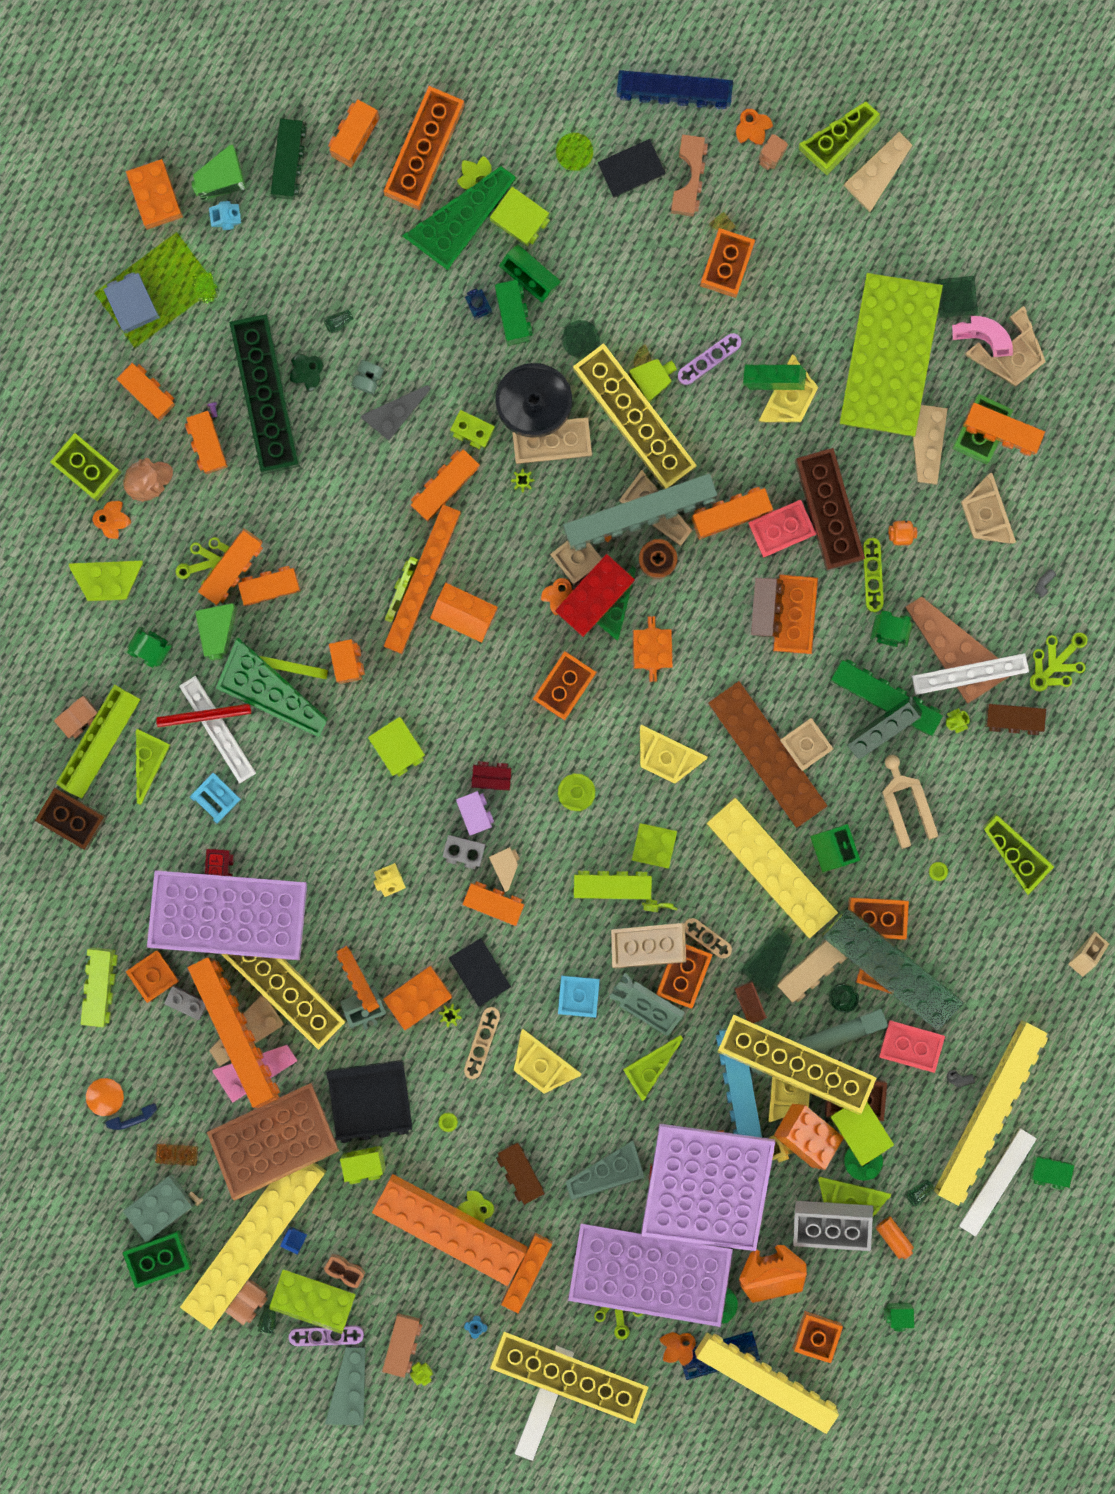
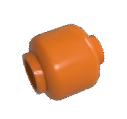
(902, 533)

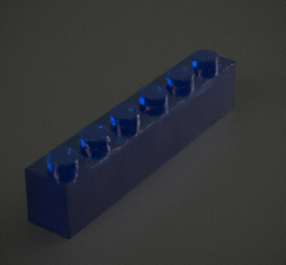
(674, 88)

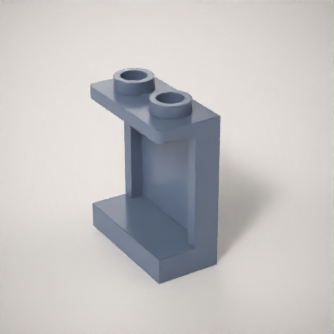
(130, 302)

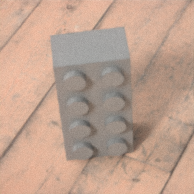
(833, 1225)

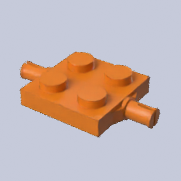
(652, 649)

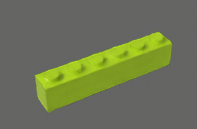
(98, 741)

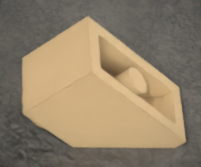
(505, 866)
(1089, 954)

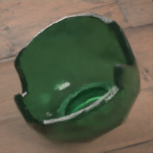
(848, 1002)

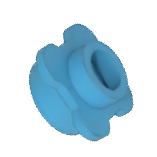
(470, 1327)

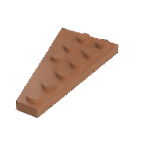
(951, 645)

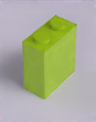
(520, 217)
(397, 747)

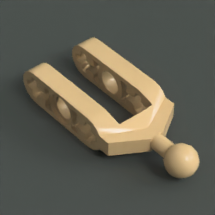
(898, 783)

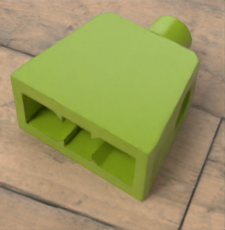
(652, 377)

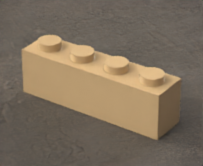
(810, 970)

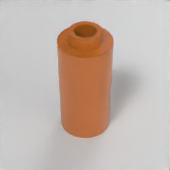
(895, 1238)

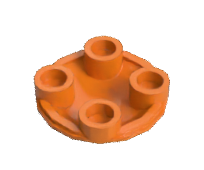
(104, 1097)

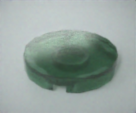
(580, 339)

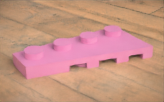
(276, 1059)

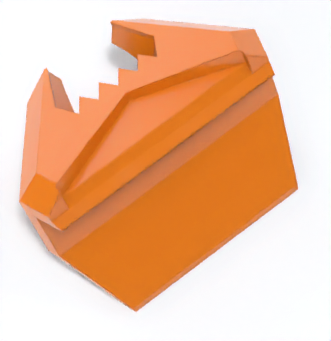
(773, 1275)

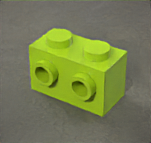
(472, 429)

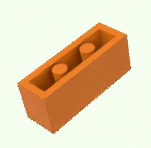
(146, 390)
(206, 442)
(268, 586)
(493, 903)

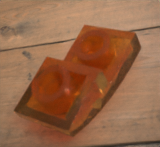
(176, 1154)

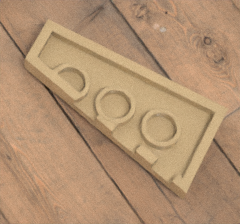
(875, 175)
(929, 443)
(673, 528)
(261, 1020)

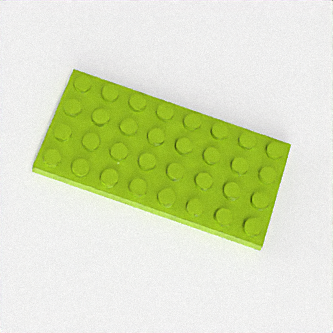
(891, 354)

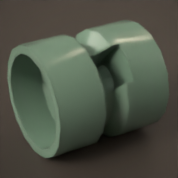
(364, 383)

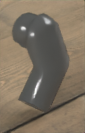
(958, 1080)

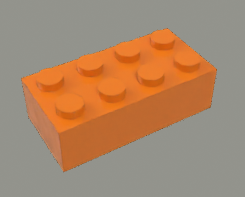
(732, 513)

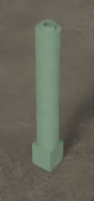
(842, 1033)

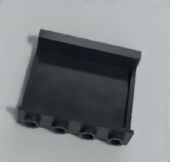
(369, 1101)

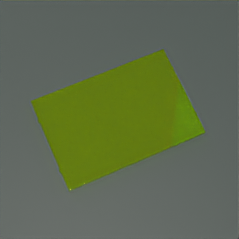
(169, 282)

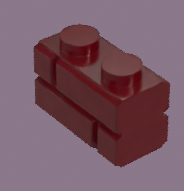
(491, 777)

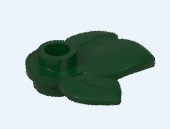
(304, 372)

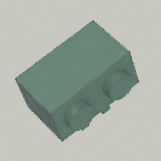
(357, 1015)

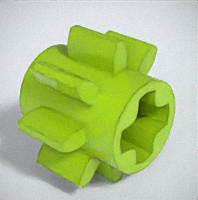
(522, 475)
(957, 720)
(455, 1012)
(421, 1373)

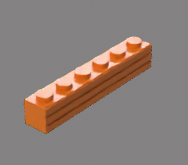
(358, 979)

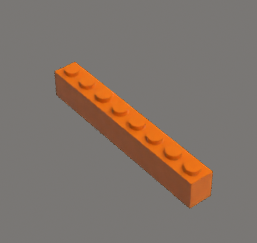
(422, 579)

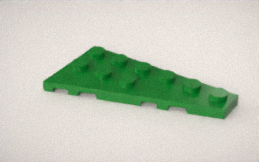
(455, 224)
(258, 684)

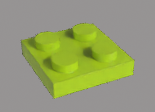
(654, 845)

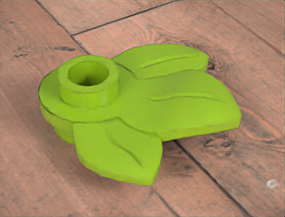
(474, 172)
(651, 905)
(474, 1204)

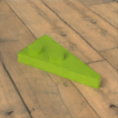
(401, 586)
(149, 757)
(647, 1069)

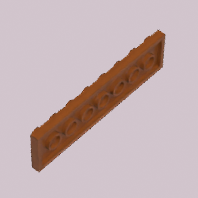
(767, 754)

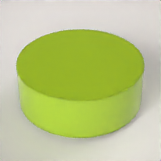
(938, 871)
(448, 1122)

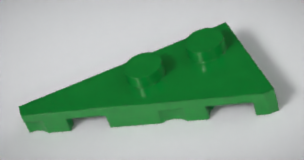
(614, 617)

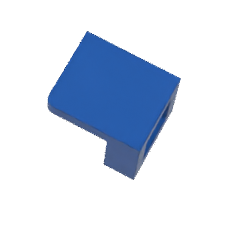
(293, 1240)

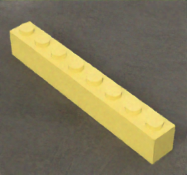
(766, 1382)

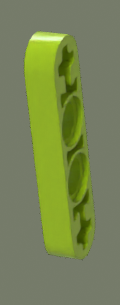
(869, 575)
(296, 668)

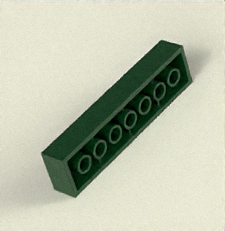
(264, 394)

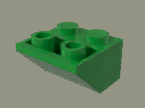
(835, 848)

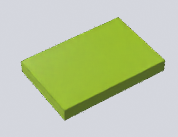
(862, 1133)

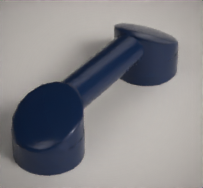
(116, 1123)

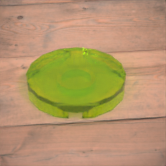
(574, 151)

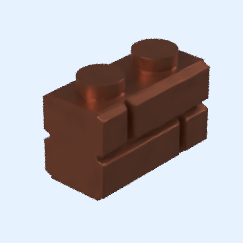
(750, 1002)

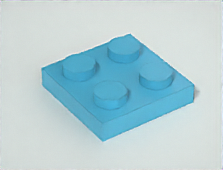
(578, 996)

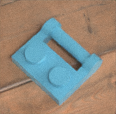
(219, 793)

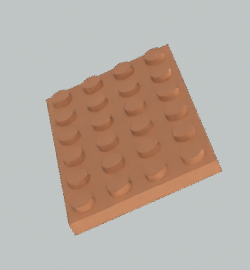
(272, 1141)

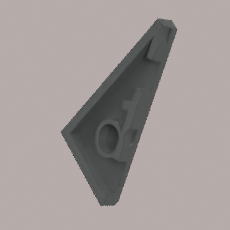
(391, 416)

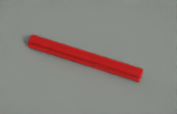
(203, 715)

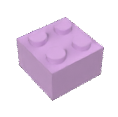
(474, 812)

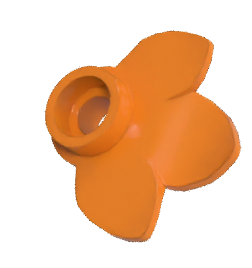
(755, 129)
(114, 519)
(554, 595)
(675, 1348)

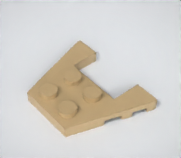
(1026, 353)

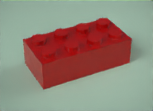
(594, 595)

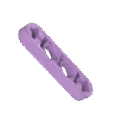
(707, 356)
(326, 1336)

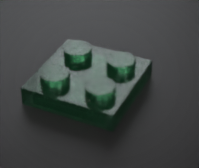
(957, 297)

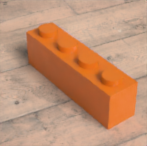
(1004, 429)
(444, 485)
(230, 566)
(526, 1273)

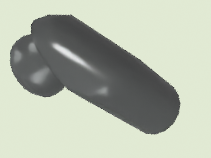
(1043, 581)

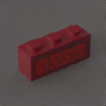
(218, 862)

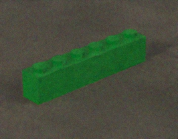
(881, 694)

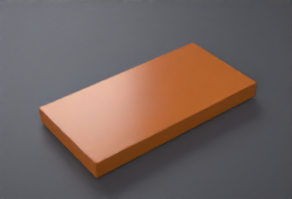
(797, 615)

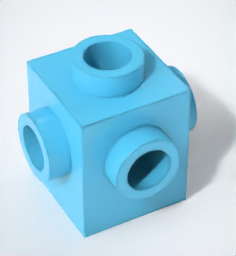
(225, 215)

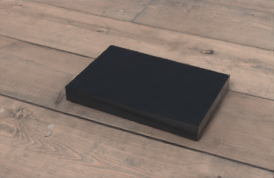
(631, 168)
(479, 972)

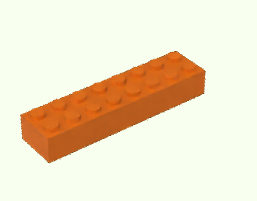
(234, 1033)
(450, 1230)

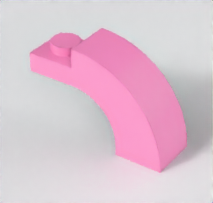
(987, 330)

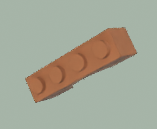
(691, 151)

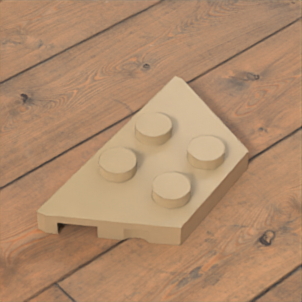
(987, 514)

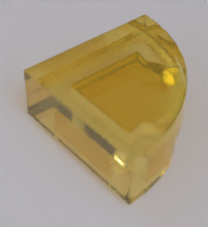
(722, 222)
(642, 356)

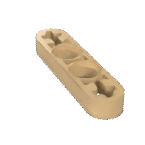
(484, 1043)

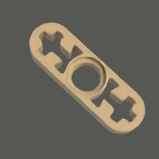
(722, 942)

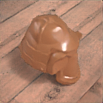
(146, 479)

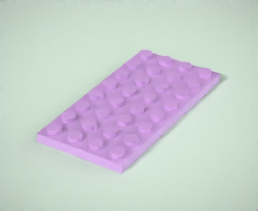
(227, 915)
(650, 1275)

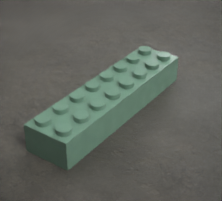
(639, 512)

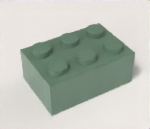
(158, 1207)

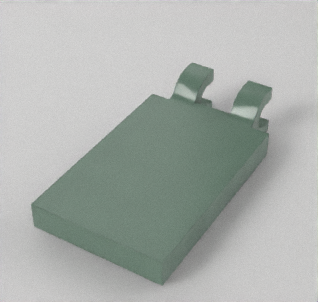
(646, 1005)

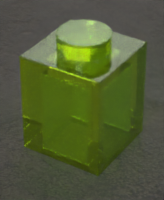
(205, 287)

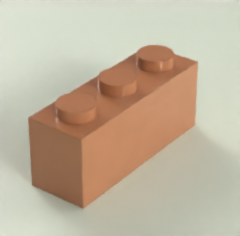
(402, 1345)

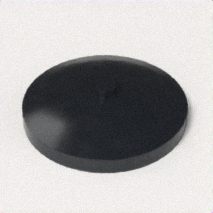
(533, 400)

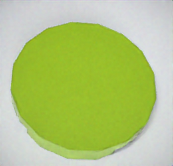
(570, 793)

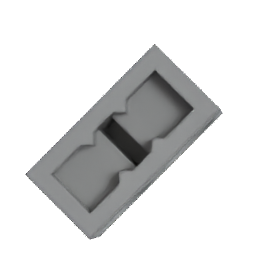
(464, 845)
(185, 1002)

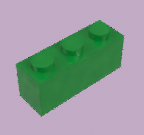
(529, 273)
(774, 377)

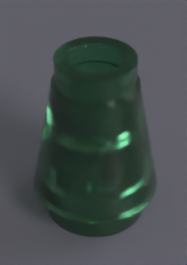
(337, 321)
(919, 1193)
(267, 1321)

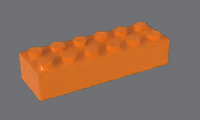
(424, 148)

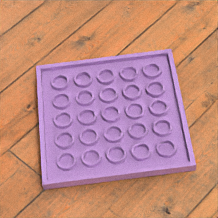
(707, 1187)

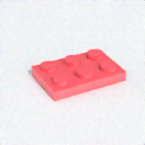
(782, 528)
(911, 1046)

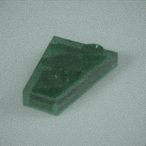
(768, 960)

